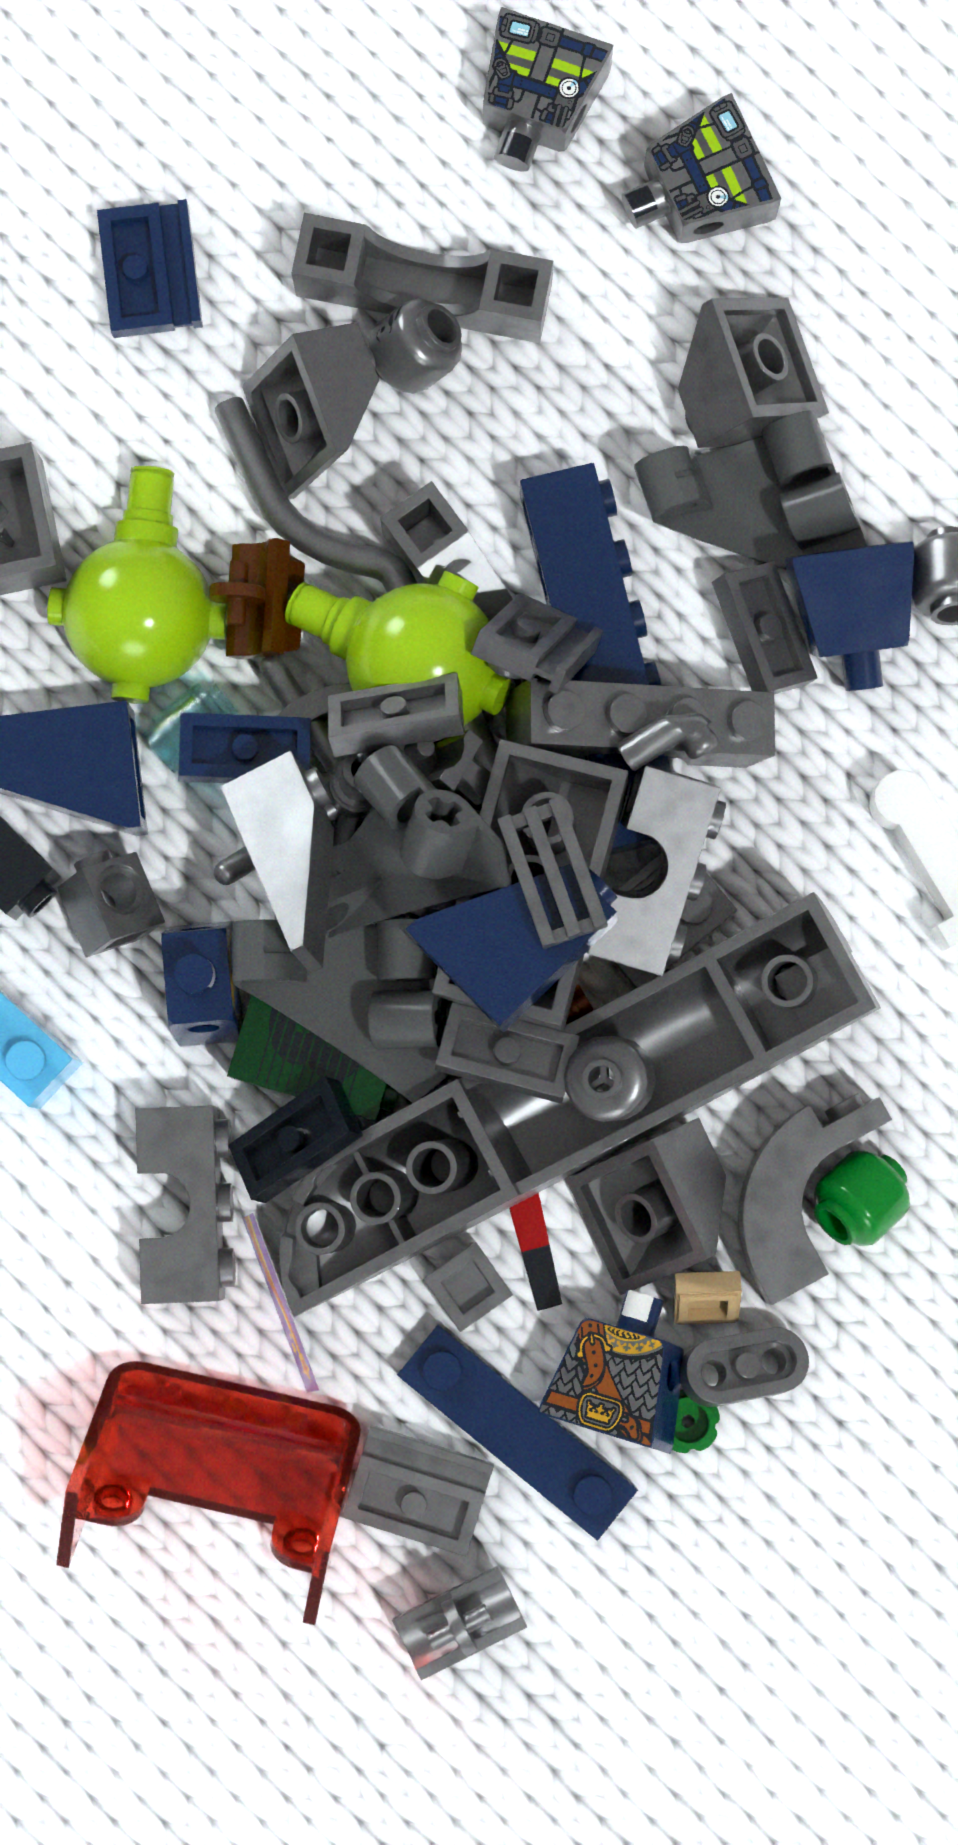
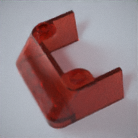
(217, 1451)

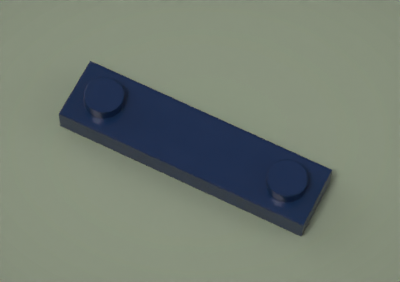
(516, 1433)

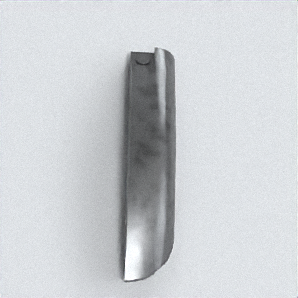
(489, 1148)

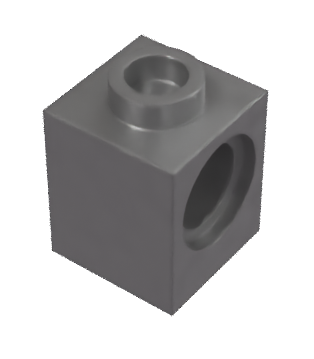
(93, 920)

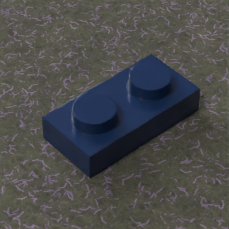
(230, 745)

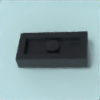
(295, 1140)

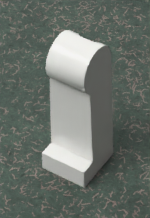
(910, 809)

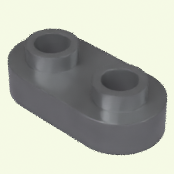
(741, 1368)

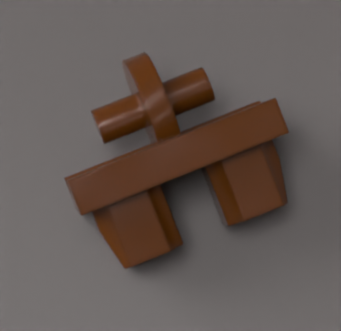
(257, 599)

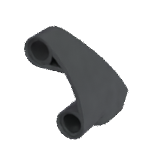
(755, 497)
(410, 849)
(365, 1001)

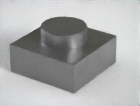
(468, 1287)

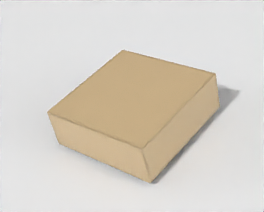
(707, 1297)

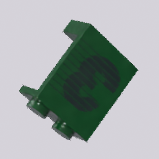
(290, 1059)

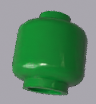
(861, 1198)

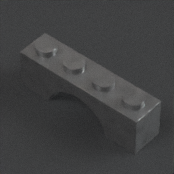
(362, 270)
(598, 715)

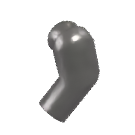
(664, 734)

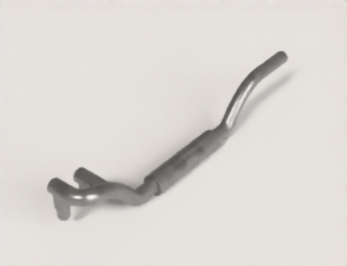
(313, 540)

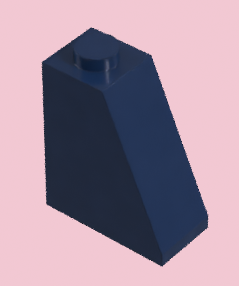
(76, 763)
(495, 950)

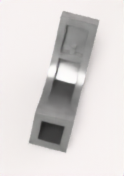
(773, 1191)

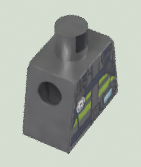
(540, 85)
(705, 177)

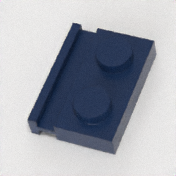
(149, 268)

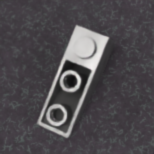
(435, 540)

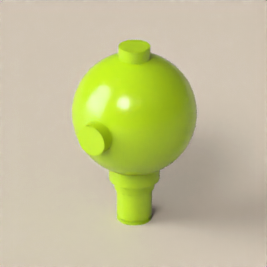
(139, 604)
(405, 637)

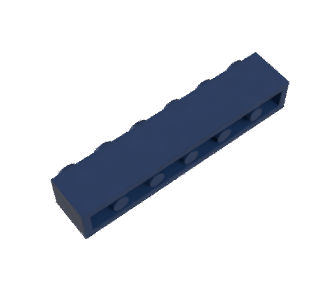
(584, 578)

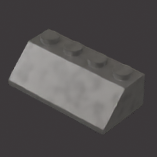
(594, 803)

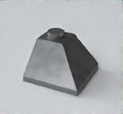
(746, 371)
(311, 401)
(654, 1206)

